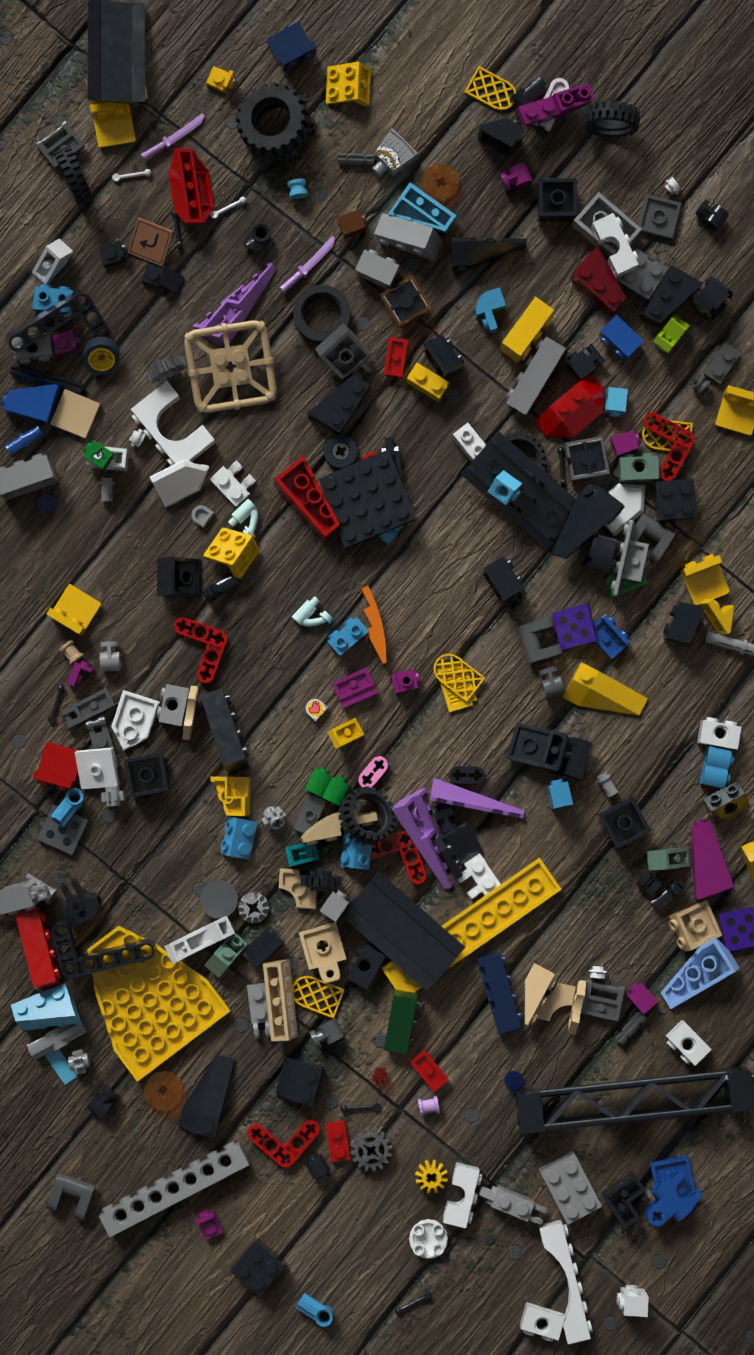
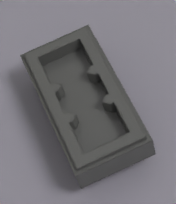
(310, 813)

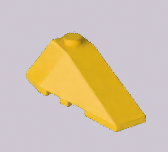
(599, 691)

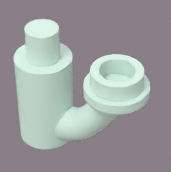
(243, 512)
(306, 610)

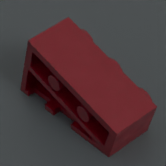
(599, 282)

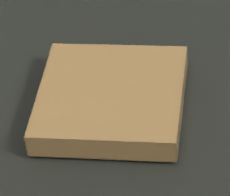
(75, 414)

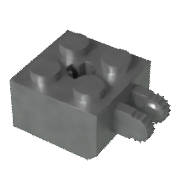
(344, 364)

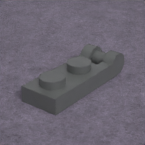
(87, 708)
(100, 739)

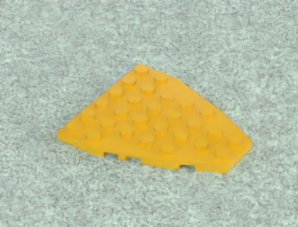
(152, 1004)

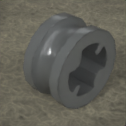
(701, 385)

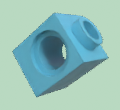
(616, 401)
(504, 481)

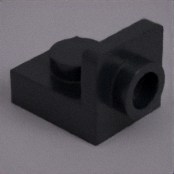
(113, 253)

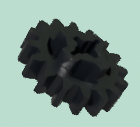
(320, 880)

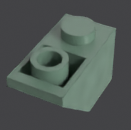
(225, 954)

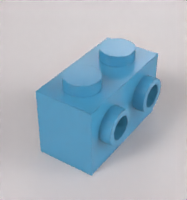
(46, 296)

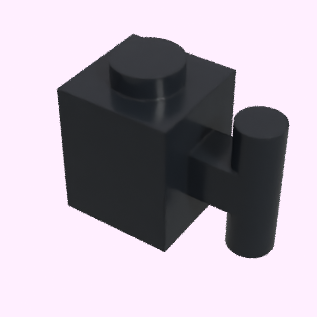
(582, 365)

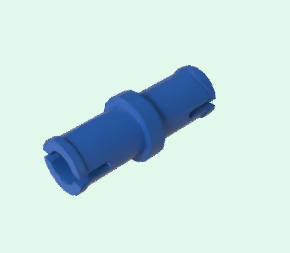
(24, 440)

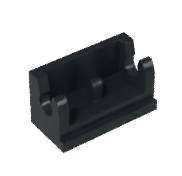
(262, 946)

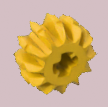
(431, 1183)

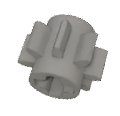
(113, 796)
(273, 817)
(79, 1062)

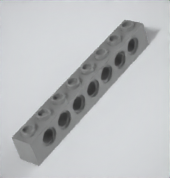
(114, 1224)

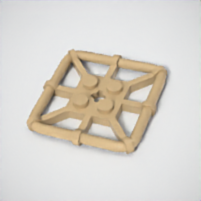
(219, 359)

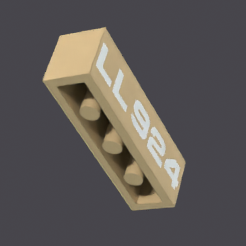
(280, 1000)

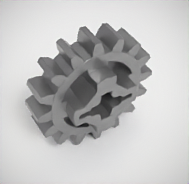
(166, 369)
(362, 1142)

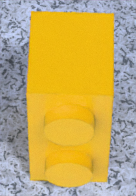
(427, 382)

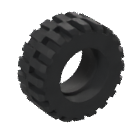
(264, 100)

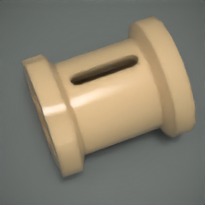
(71, 652)

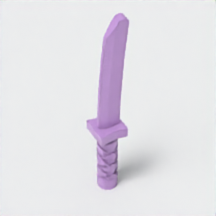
(167, 142)
(303, 270)

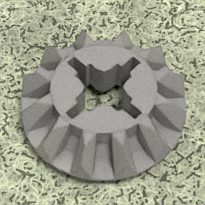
(252, 898)

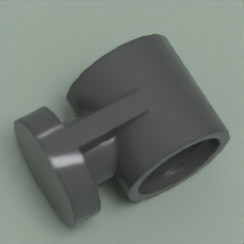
(552, 685)
(328, 1032)

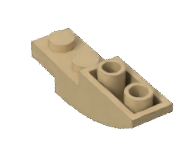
(330, 826)

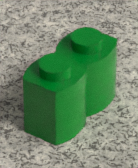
(326, 786)

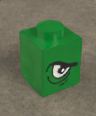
(98, 455)

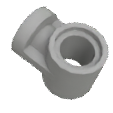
(110, 659)

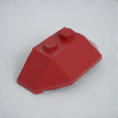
(190, 187)
(573, 410)

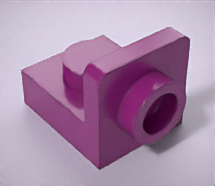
(65, 342)
(76, 674)
(209, 1224)

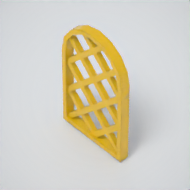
(489, 103)
(669, 429)
(460, 671)
(341, 990)

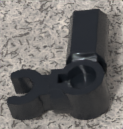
(223, 585)
(665, 896)

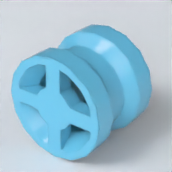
(297, 188)

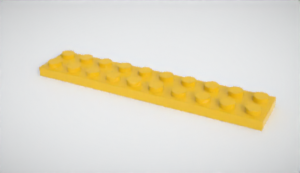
(490, 915)

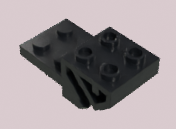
(550, 751)

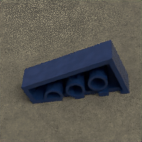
(498, 991)

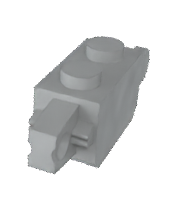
(22, 896)
(512, 1203)

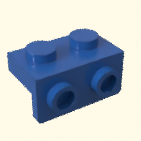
(609, 637)

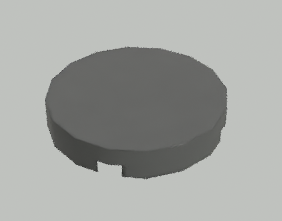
(219, 899)

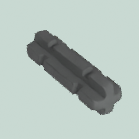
(356, 159)
(631, 1028)

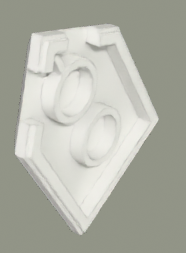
(179, 481)
(633, 499)
(134, 719)

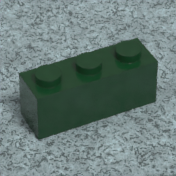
(401, 1021)

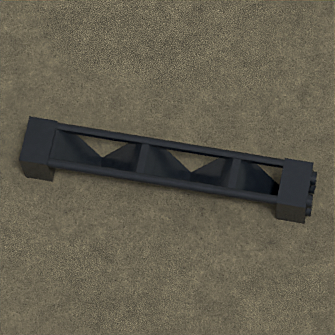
(736, 1081)

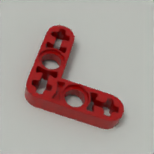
(677, 444)
(211, 645)
(396, 846)
(288, 1148)

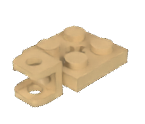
(326, 960)

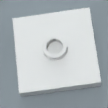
(97, 768)

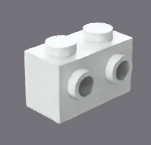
(633, 1301)

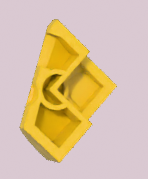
(234, 794)

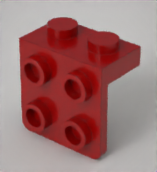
(57, 767)

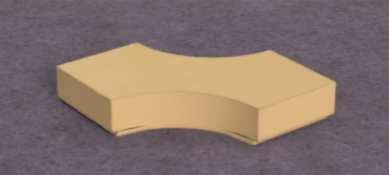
(190, 712)
(290, 880)
(560, 996)
(576, 1007)

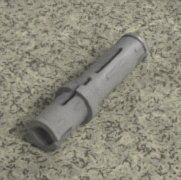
(742, 647)

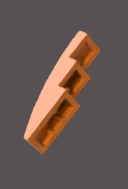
(376, 631)

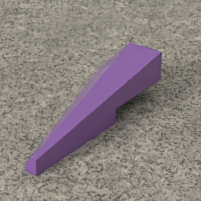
(236, 306)
(454, 795)
(417, 822)

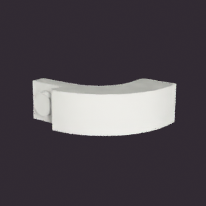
(199, 939)

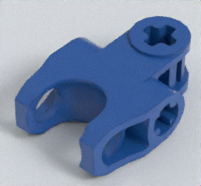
(668, 1202)

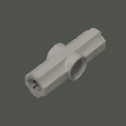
(55, 1039)

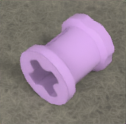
(428, 1106)

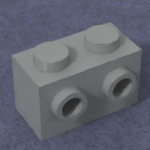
(377, 269)

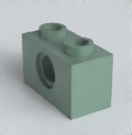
(628, 474)

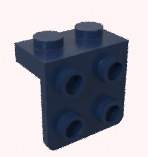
(291, 47)

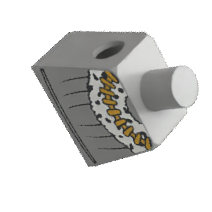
(393, 154)

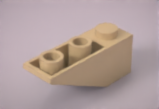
(536, 985)

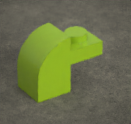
(671, 333)

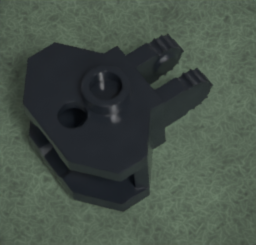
(79, 902)

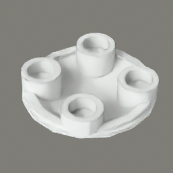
(428, 1239)

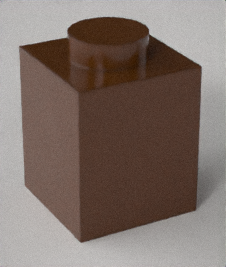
(352, 224)

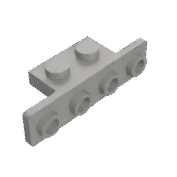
(632, 559)

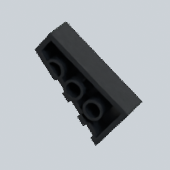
(225, 733)

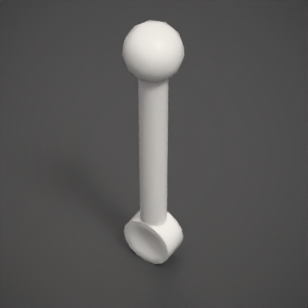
(116, 177)
(214, 214)

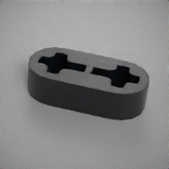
(467, 780)

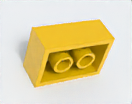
(527, 330)

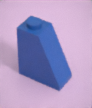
(32, 403)

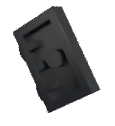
(458, 847)

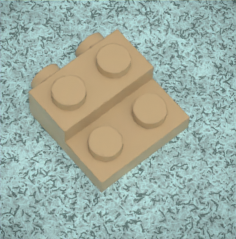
(694, 926)

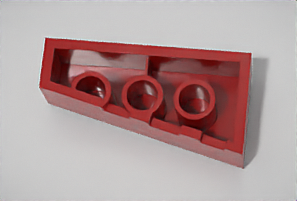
(307, 498)
(38, 949)

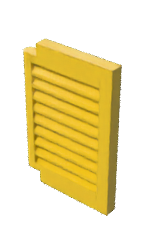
(453, 701)

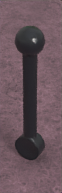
(175, 215)
(560, 450)
(51, 719)
(376, 1107)
(398, 1310)

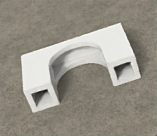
(149, 412)

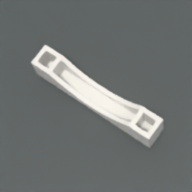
(554, 1240)

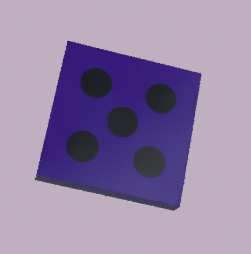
(575, 626)
(737, 928)

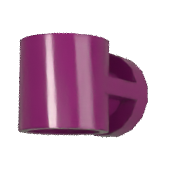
(518, 176)

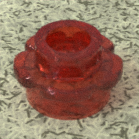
(379, 1075)

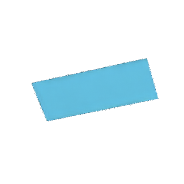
(61, 1066)

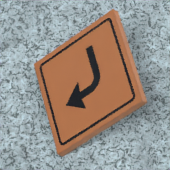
(150, 241)

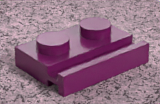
(354, 687)

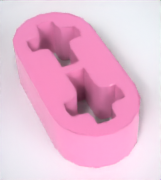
(377, 774)

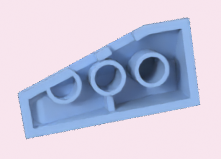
(703, 969)

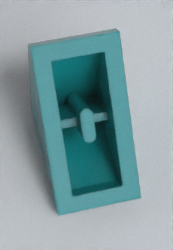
(301, 853)

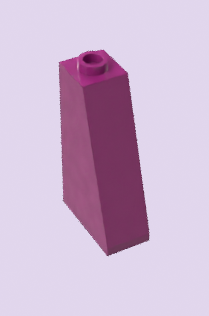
(708, 863)

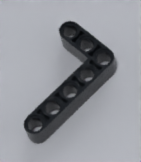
(58, 320)
(97, 956)

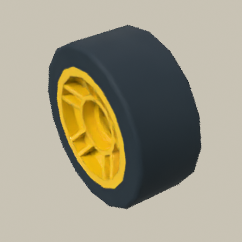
(97, 363)

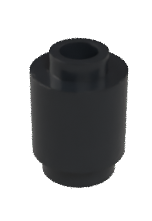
(317, 1166)

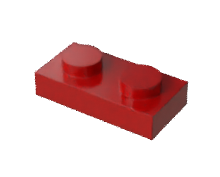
(395, 357)
(429, 1070)
(337, 1141)

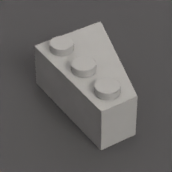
(408, 236)

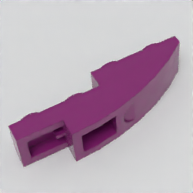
(556, 105)

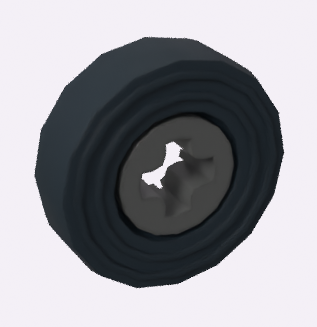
(338, 461)

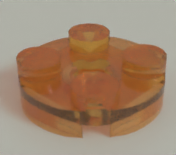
(450, 177)
(155, 1083)

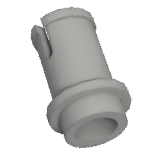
(107, 489)
(607, 784)

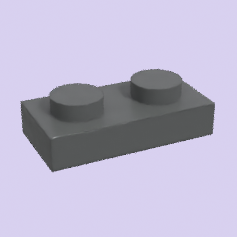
(722, 363)

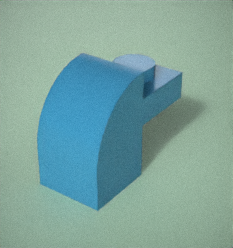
(489, 303)

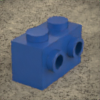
(620, 338)

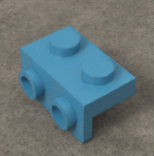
(348, 636)
(238, 838)
(355, 854)

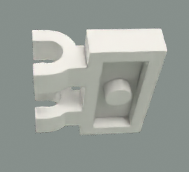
(229, 486)
(481, 874)

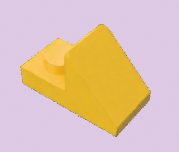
(719, 618)
(345, 733)

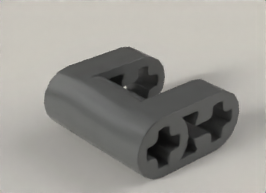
(654, 531)
(531, 643)
(74, 1188)

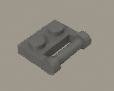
(70, 139)
(601, 1006)

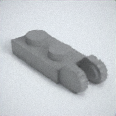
(258, 1007)

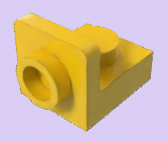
(221, 80)

